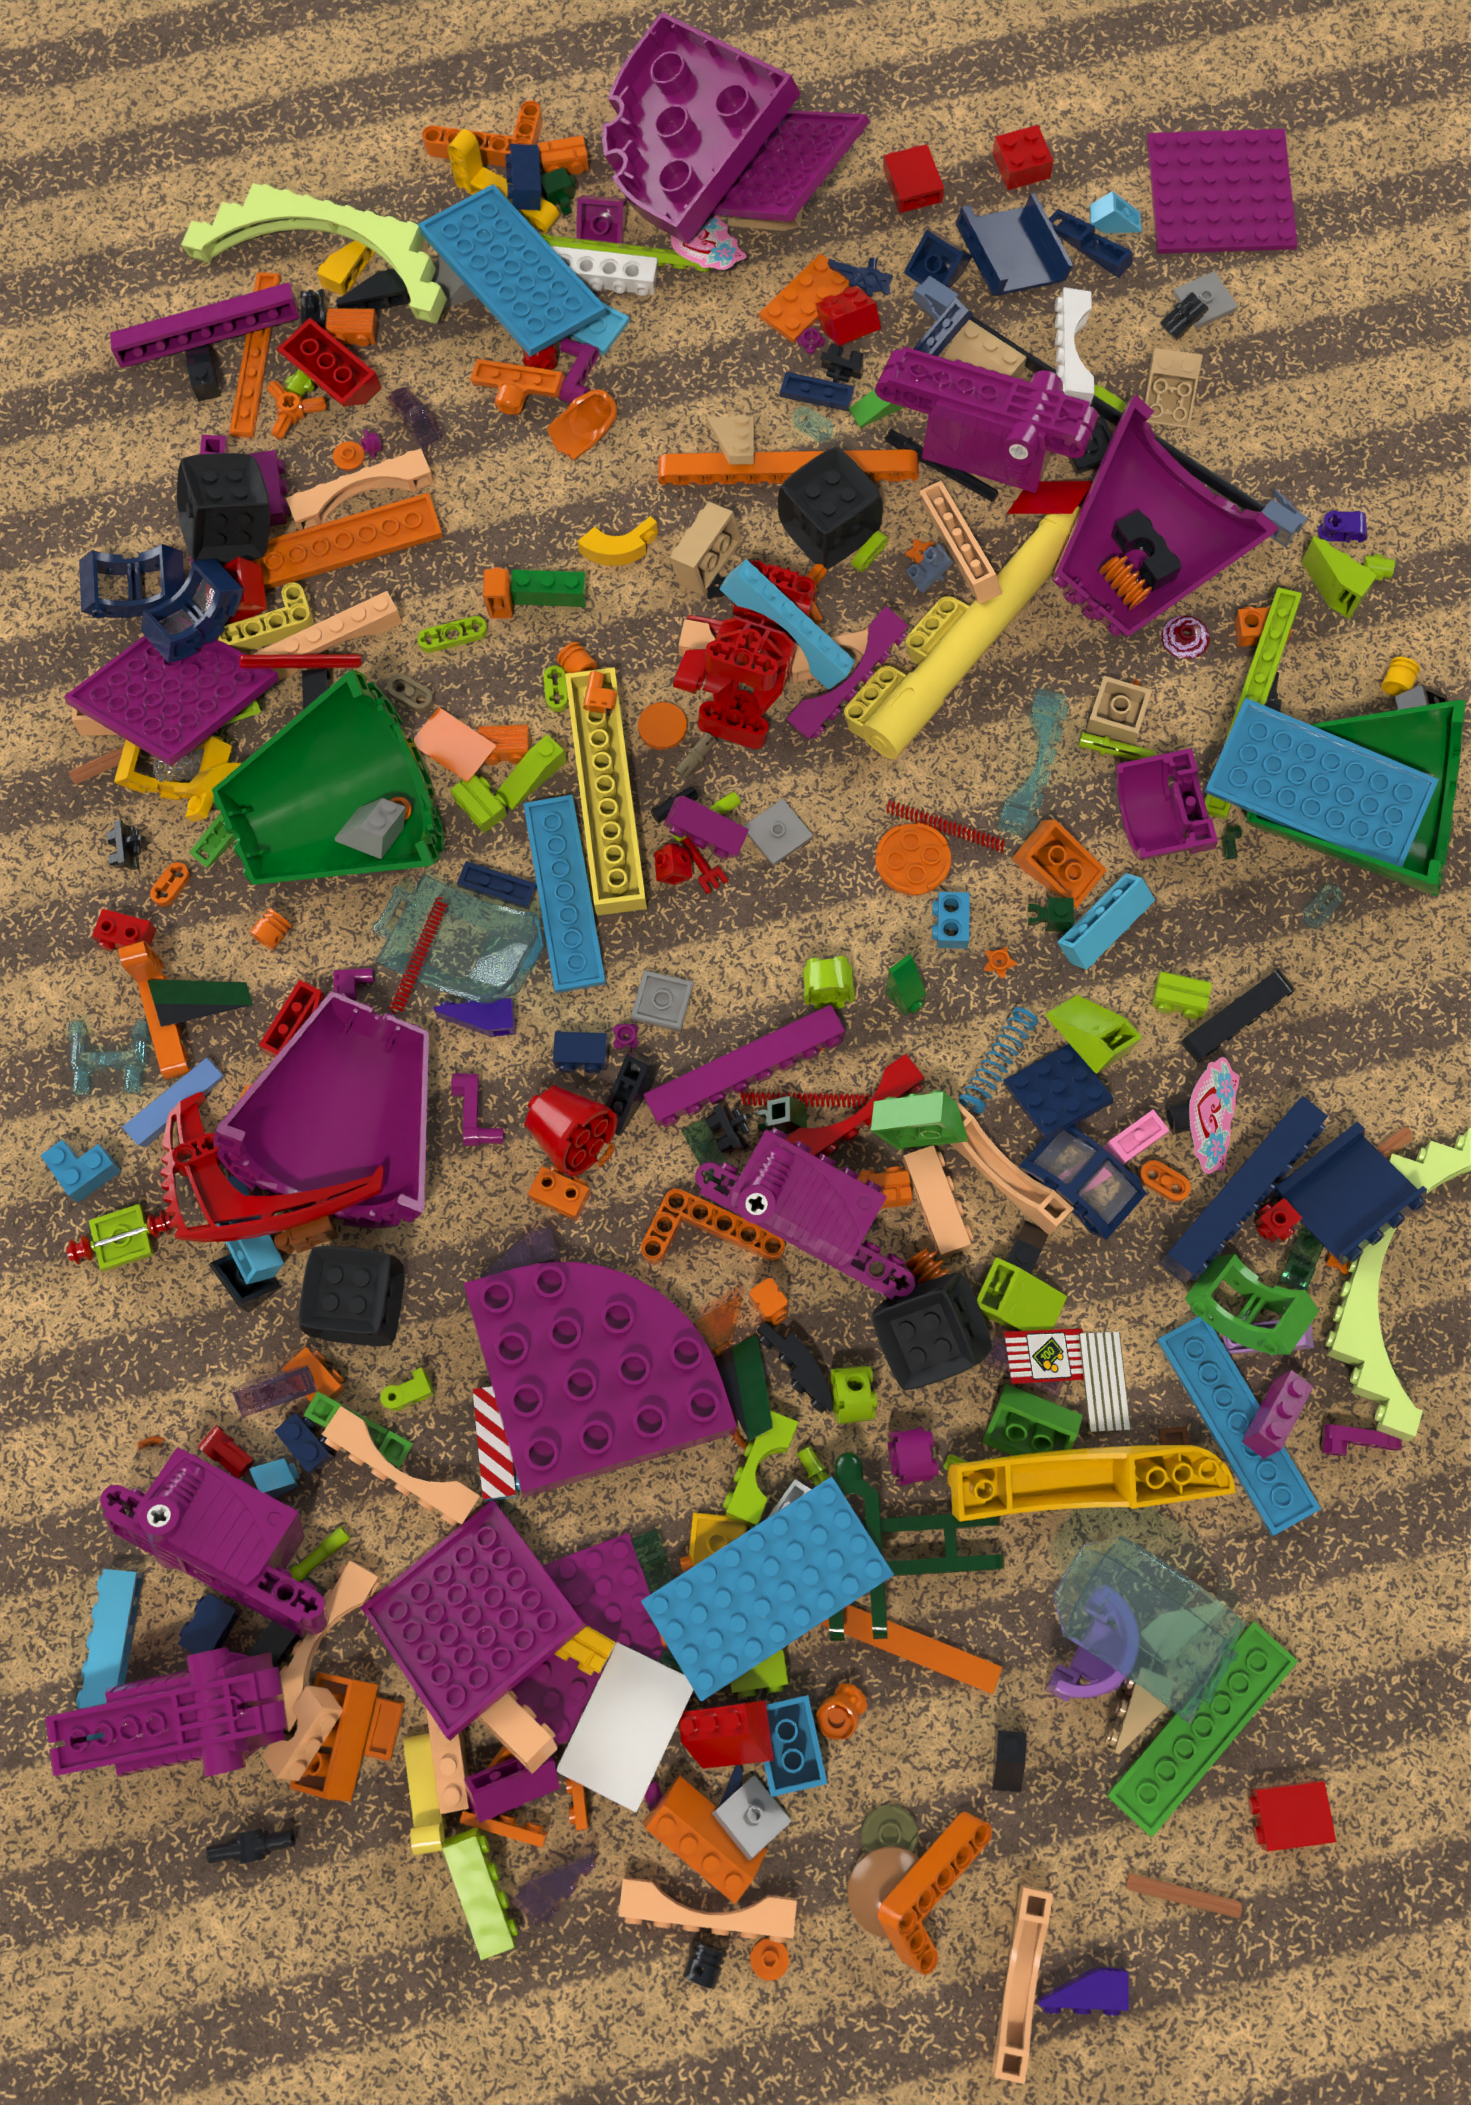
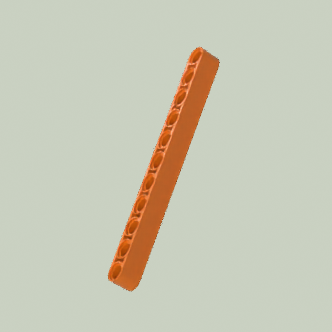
(778, 466)

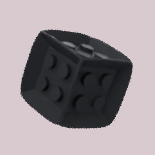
(223, 507)
(830, 507)
(351, 1295)
(932, 1332)

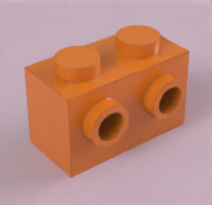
(559, 1192)

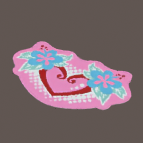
(710, 246)
(1211, 1114)

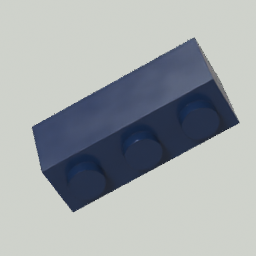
(523, 176)

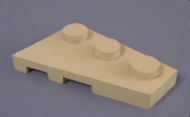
(735, 437)

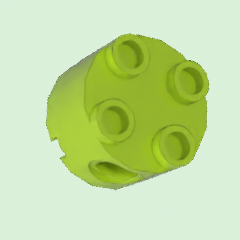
(828, 982)
(852, 1394)

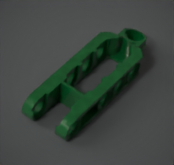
(851, 1481)
(951, 1562)

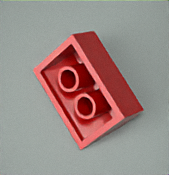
(727, 1735)

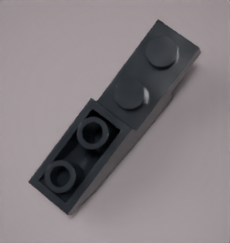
(807, 1374)

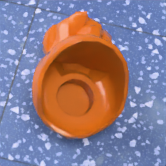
(841, 1712)

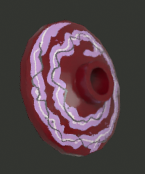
(1181, 645)

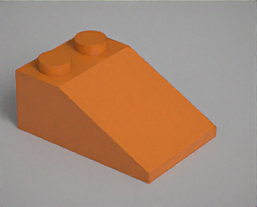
(1059, 862)

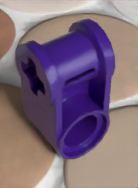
(1345, 527)

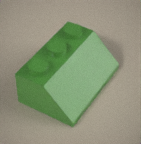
(918, 1120)
(1030, 1424)

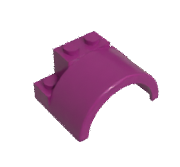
(1160, 818)

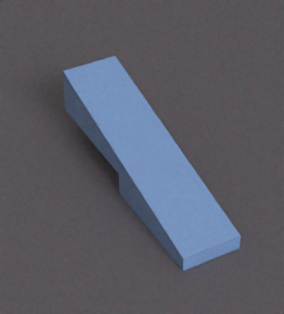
(152, 1120)

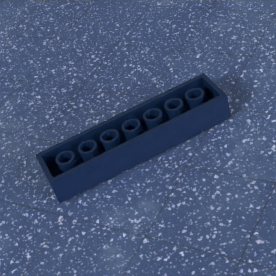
(1239, 1196)

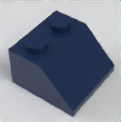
(937, 258)

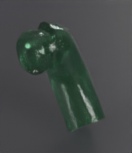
(1229, 843)

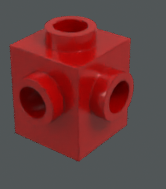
(543, 359)
(673, 864)
(1277, 1221)

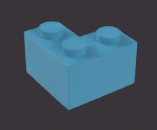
(80, 1174)

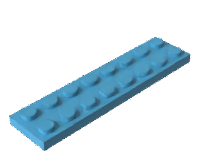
(564, 894)
(1228, 1411)

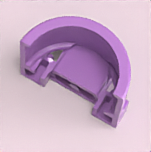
(1087, 1666)

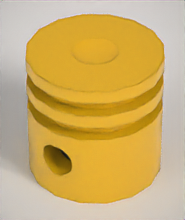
(1400, 676)

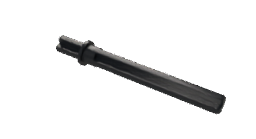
(962, 477)

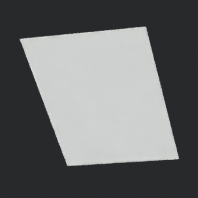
(626, 1727)

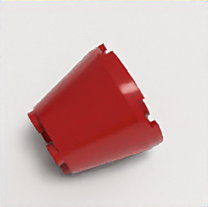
(570, 1128)

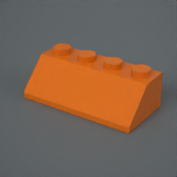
(337, 1762)
(689, 1830)

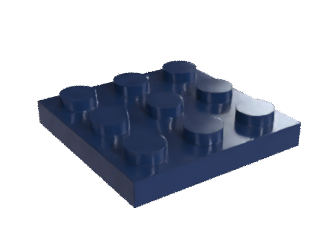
(1058, 1091)

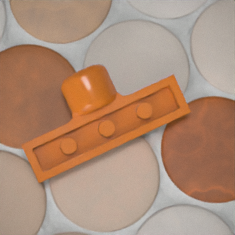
(516, 383)

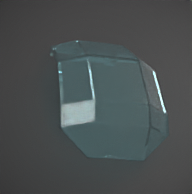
(478, 951)
(1148, 1623)

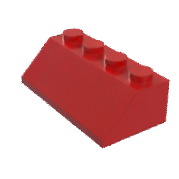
(330, 365)

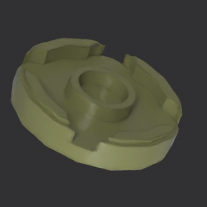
(889, 1823)

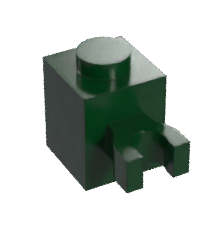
(558, 189)
(1056, 914)
(783, 1114)

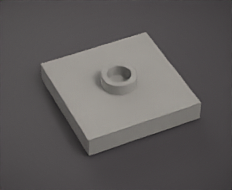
(1212, 293)
(778, 832)
(662, 1001)
(751, 1817)

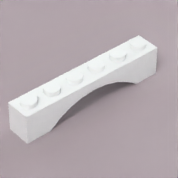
(1072, 316)

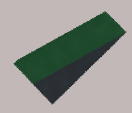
(189, 1000)
(746, 1386)

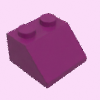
(601, 218)

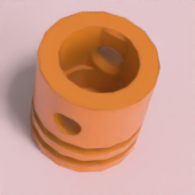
(575, 659)
(270, 929)

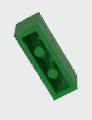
(548, 588)

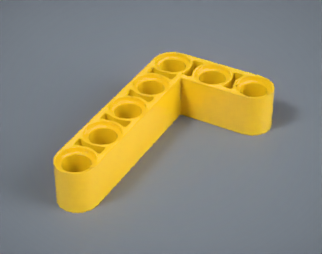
(472, 176)

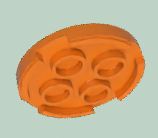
(913, 859)

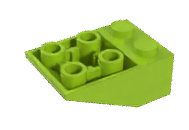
(1337, 576)
(1094, 1031)
(1019, 1299)

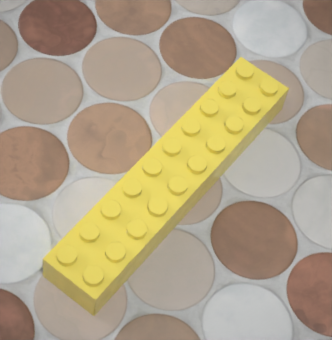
(606, 800)

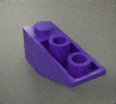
(488, 1019)
(1094, 1989)

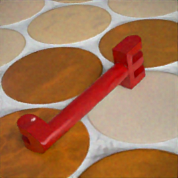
(708, 874)

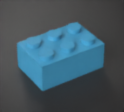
(794, 1748)

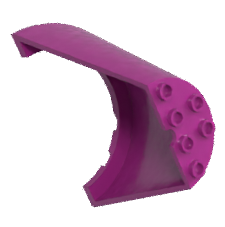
(1196, 524)
(335, 1110)

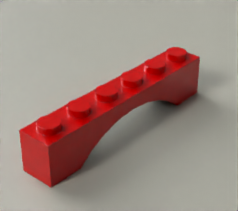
(897, 1081)

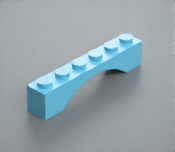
(754, 591)

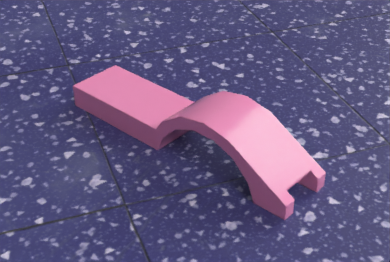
(1137, 1137)

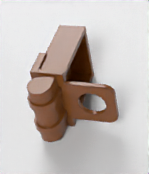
(305, 1236)

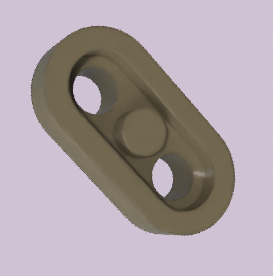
(411, 694)

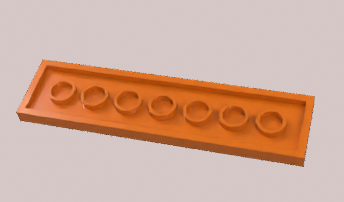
(349, 540)

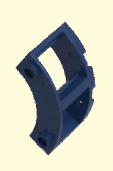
(161, 558)

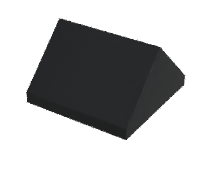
(244, 1295)

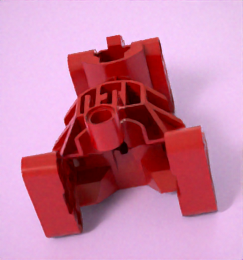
(746, 652)

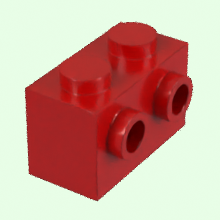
(121, 930)

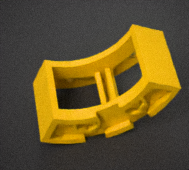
(215, 753)

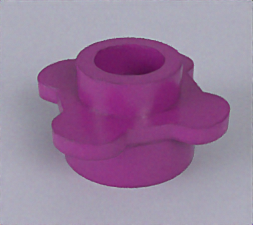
(810, 334)
(370, 443)
(620, 1031)

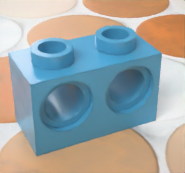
(955, 920)

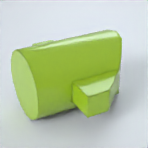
(299, 384)
(1381, 566)

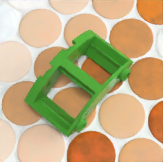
(1294, 1305)

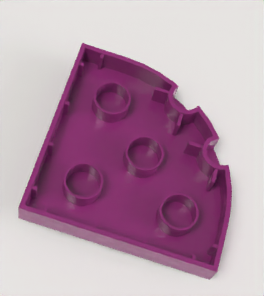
(689, 122)
(592, 1372)

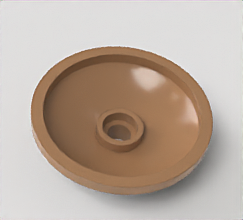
(874, 1880)

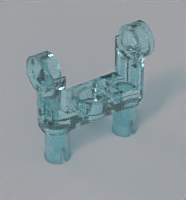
(83, 1063)

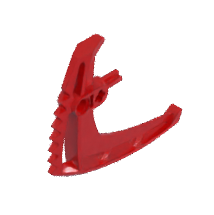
(224, 1203)

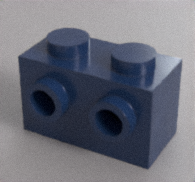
(580, 1051)
(304, 1443)
(209, 1625)

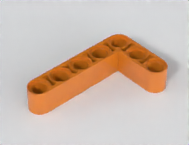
(491, 146)
(145, 965)
(708, 1224)
(925, 1886)

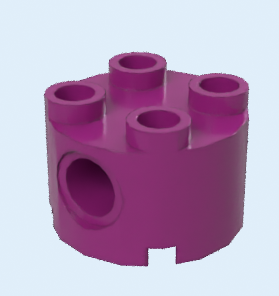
(912, 1456)

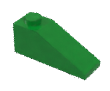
(905, 986)

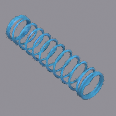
(979, 1103)

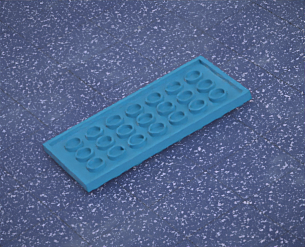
(512, 269)
(1320, 784)
(767, 1588)

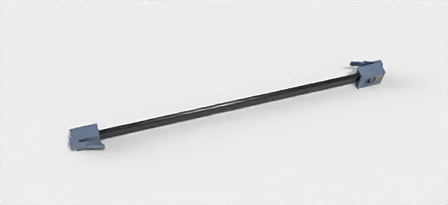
(936, 298)

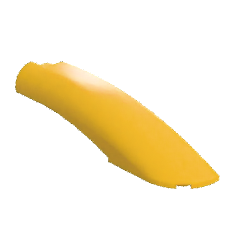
(1086, 1479)

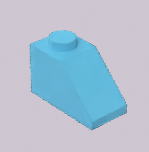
(1115, 215)
(275, 1477)

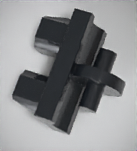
(313, 307)
(1184, 316)
(840, 368)
(128, 845)
(723, 1118)

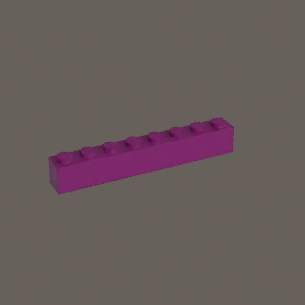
(204, 325)
(745, 1066)

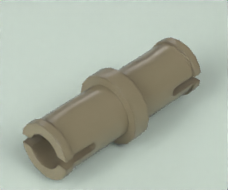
(695, 756)

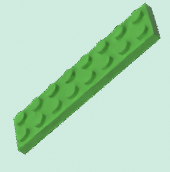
(1186, 1751)

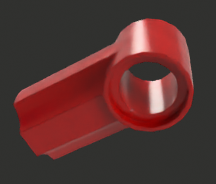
(223, 1449)

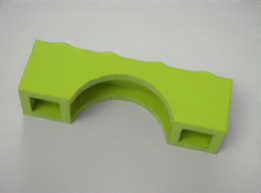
(747, 1501)

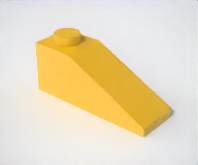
(344, 267)

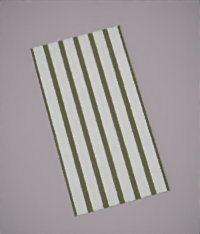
(1104, 1381)

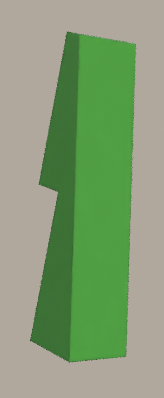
(213, 842)

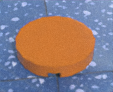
(662, 725)

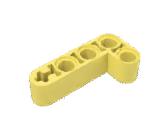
(265, 623)
(429, 1824)

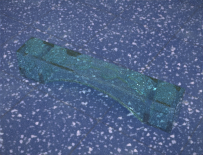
(1019, 808)

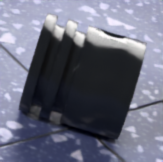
(1178, 1116)
(706, 1957)

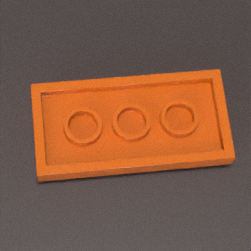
(795, 305)

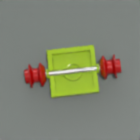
(120, 1237)

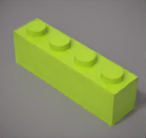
(479, 1893)

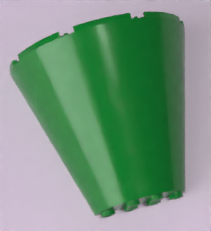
(1422, 739)
(314, 776)

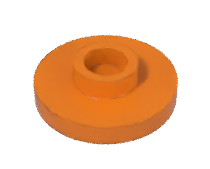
(348, 455)
(769, 1959)

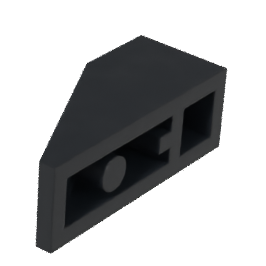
(377, 292)
(202, 373)
(633, 1080)

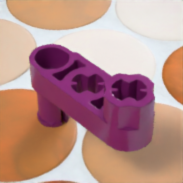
(586, 358)
(467, 1086)
(1337, 1437)

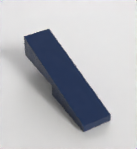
(1082, 236)

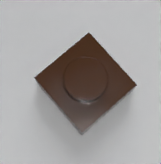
(1174, 1436)

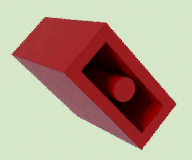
(913, 178)
(1292, 1815)

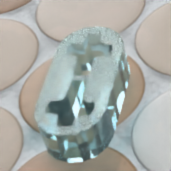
(811, 426)
(1327, 910)

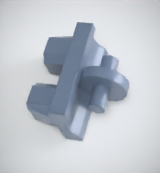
(933, 567)

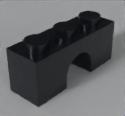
(1138, 534)

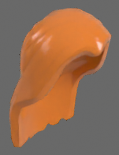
(583, 423)

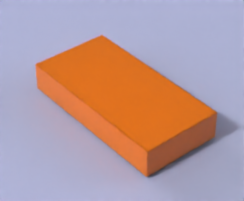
(383, 1728)

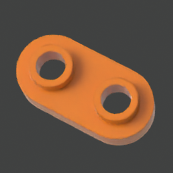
(1165, 1179)

